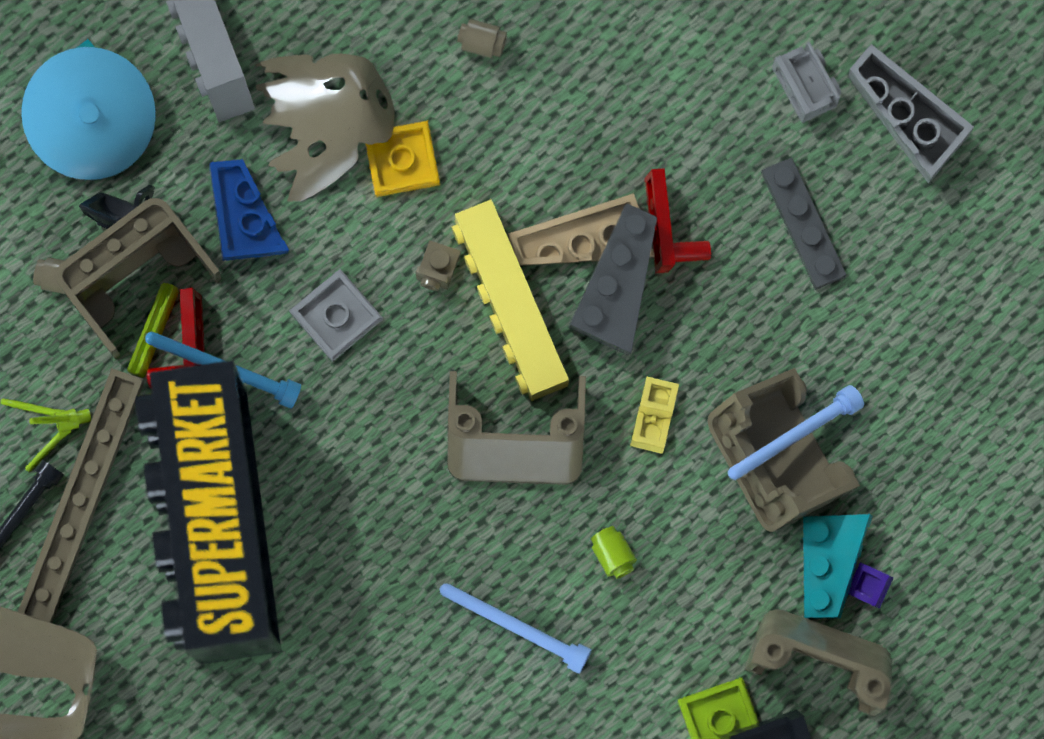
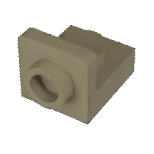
(437, 266)

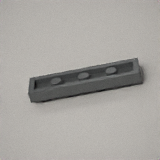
(803, 223)

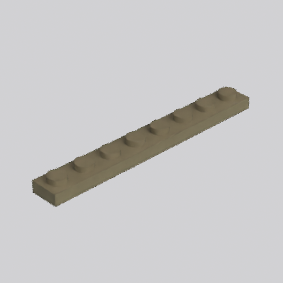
(81, 496)

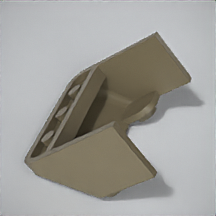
(119, 252)
(515, 457)

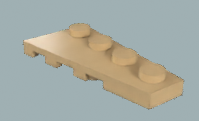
(570, 237)

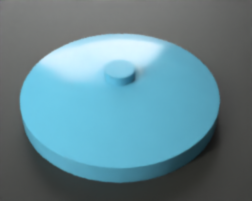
(88, 113)

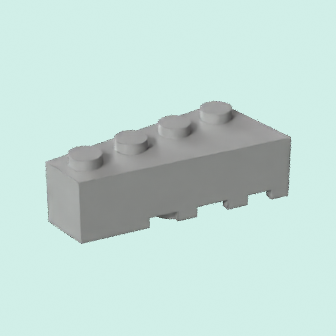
(212, 56)

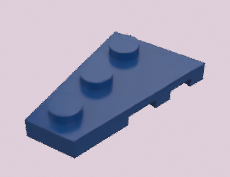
(241, 216)

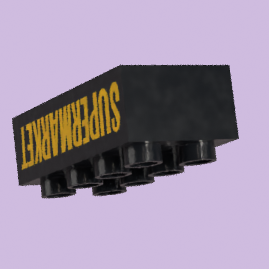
(213, 511)

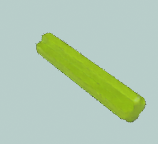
(155, 323)

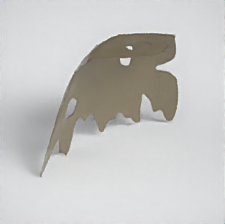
(325, 115)

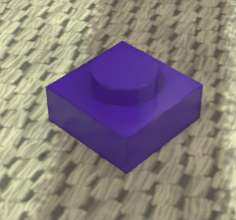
(870, 585)

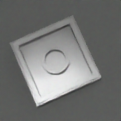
(336, 315)

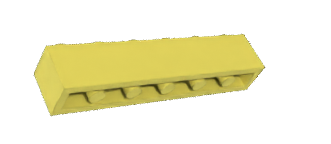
(511, 301)

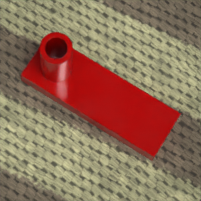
(664, 249)
(191, 326)

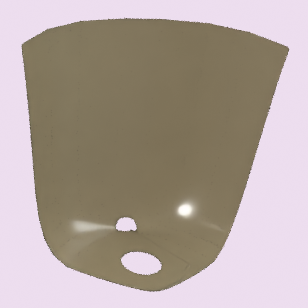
(46, 651)

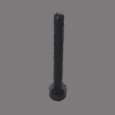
(45, 478)

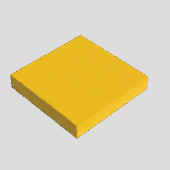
(403, 161)

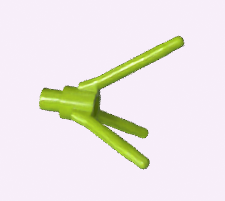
(64, 419)

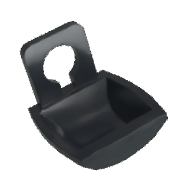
(109, 209)

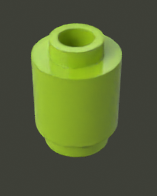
(613, 552)

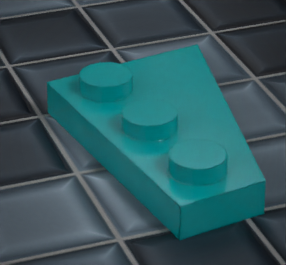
(830, 558)

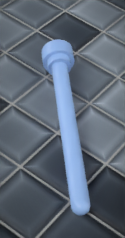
(846, 402)
(573, 655)

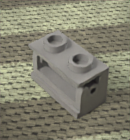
(807, 82)

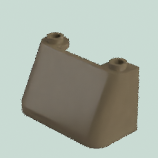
(792, 480)
(786, 632)

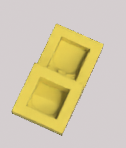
(654, 415)

